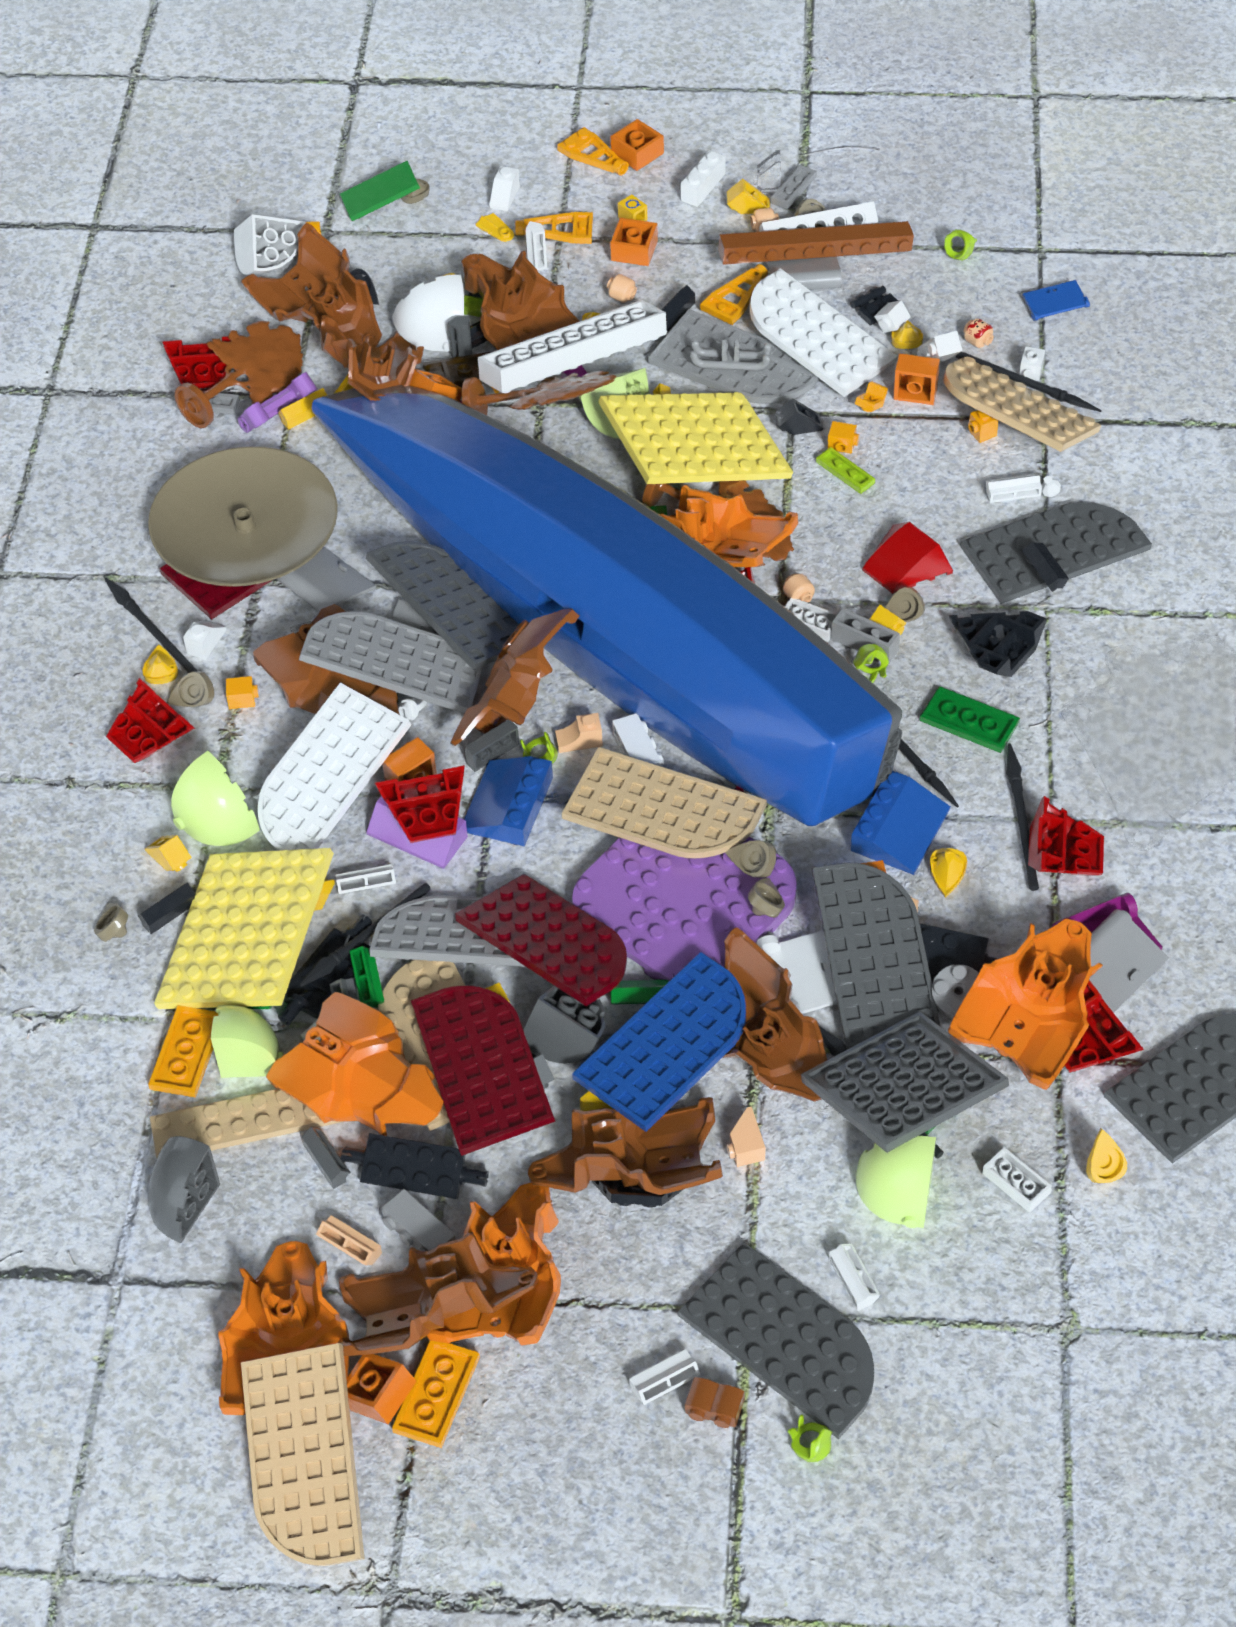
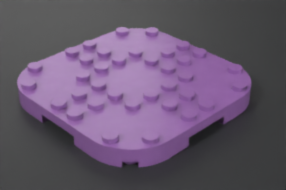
(676, 905)

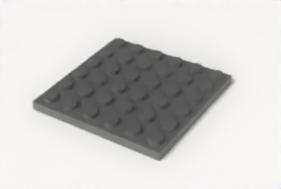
(904, 1081)

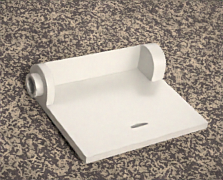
(803, 958)

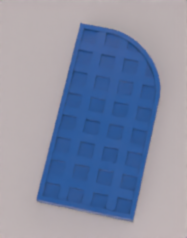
(668, 1043)

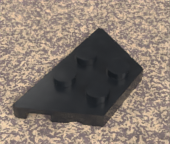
(625, 1196)

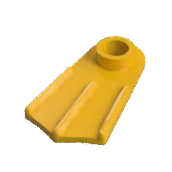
(495, 227)

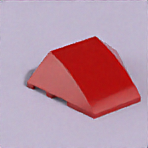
(195, 363)
(906, 558)
(146, 725)
(425, 805)
(1064, 844)
(1104, 1037)

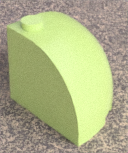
(626, 383)
(210, 805)
(243, 1042)
(898, 1181)

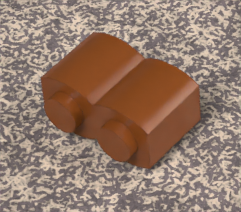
(714, 1402)

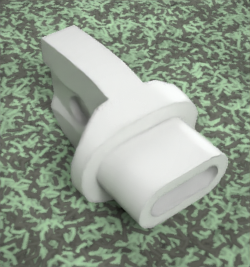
(410, 708)

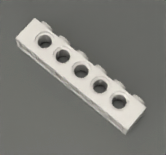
(865, 212)

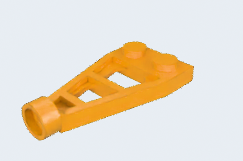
(582, 139)
(581, 222)
(726, 310)

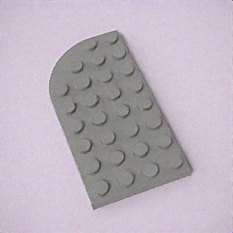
(775, 384)
(392, 658)
(430, 932)

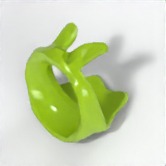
(969, 242)
(866, 656)
(551, 753)
(819, 1447)

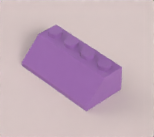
(435, 851)

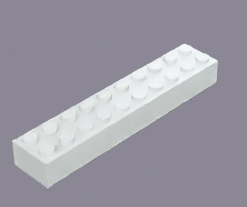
(572, 346)

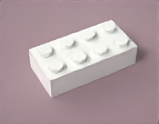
(813, 616)
(1016, 1179)

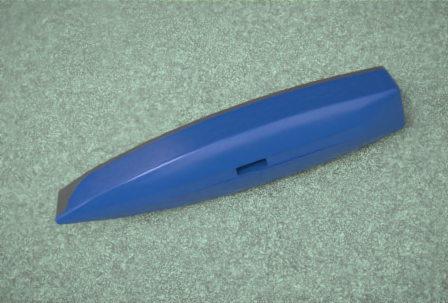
(660, 614)

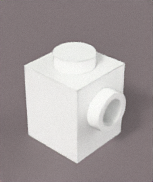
(892, 316)
(1032, 363)

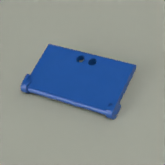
(1047, 302)

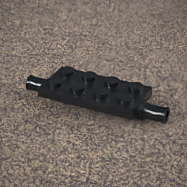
(952, 947)
(312, 995)
(413, 1166)

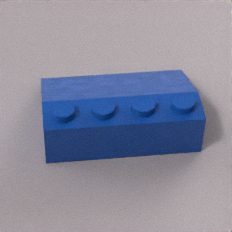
(509, 799)
(899, 823)

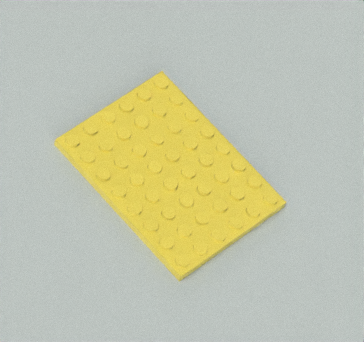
(695, 437)
(244, 929)

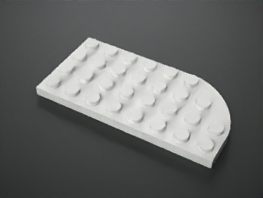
(816, 334)
(327, 769)

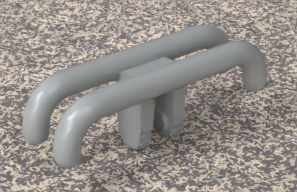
(730, 358)

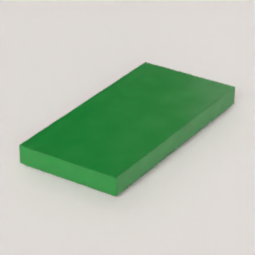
(379, 191)
(970, 719)

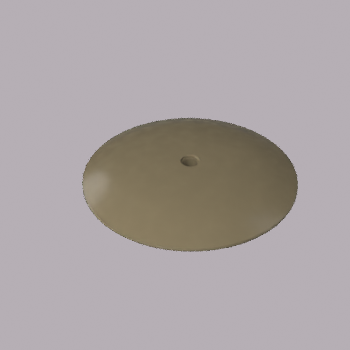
(243, 516)

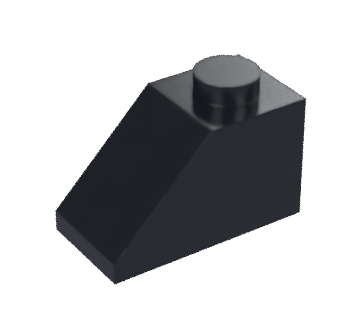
(798, 418)

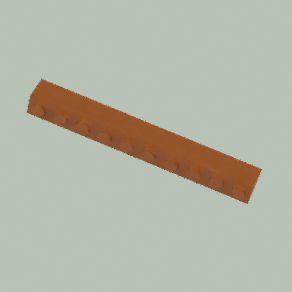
(815, 242)

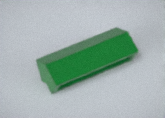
(367, 977)
(636, 991)

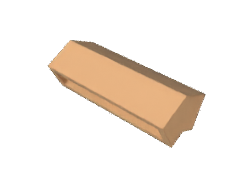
(349, 1241)

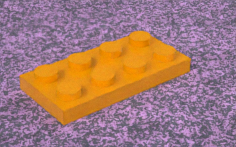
(184, 1053)
(437, 1393)

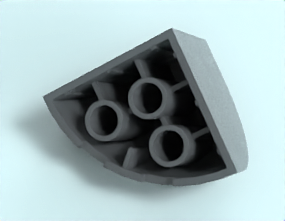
(564, 1027)
(181, 1185)

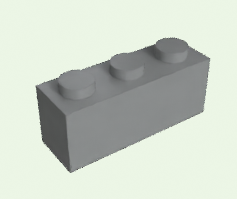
(857, 631)
(415, 1223)

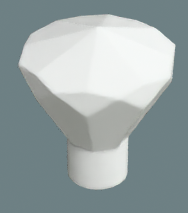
(1050, 486)

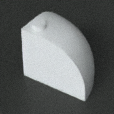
(265, 243)
(427, 310)

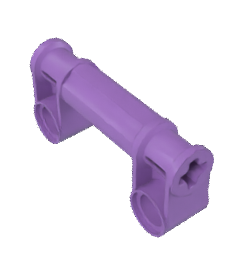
(260, 413)

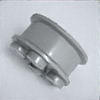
(948, 982)

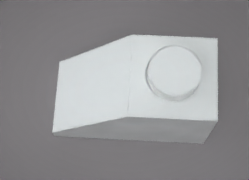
(504, 188)
(202, 638)

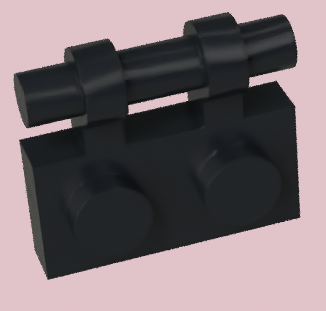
(869, 310)

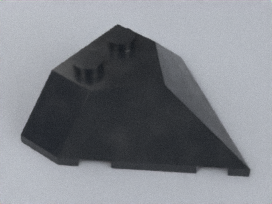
(1000, 640)

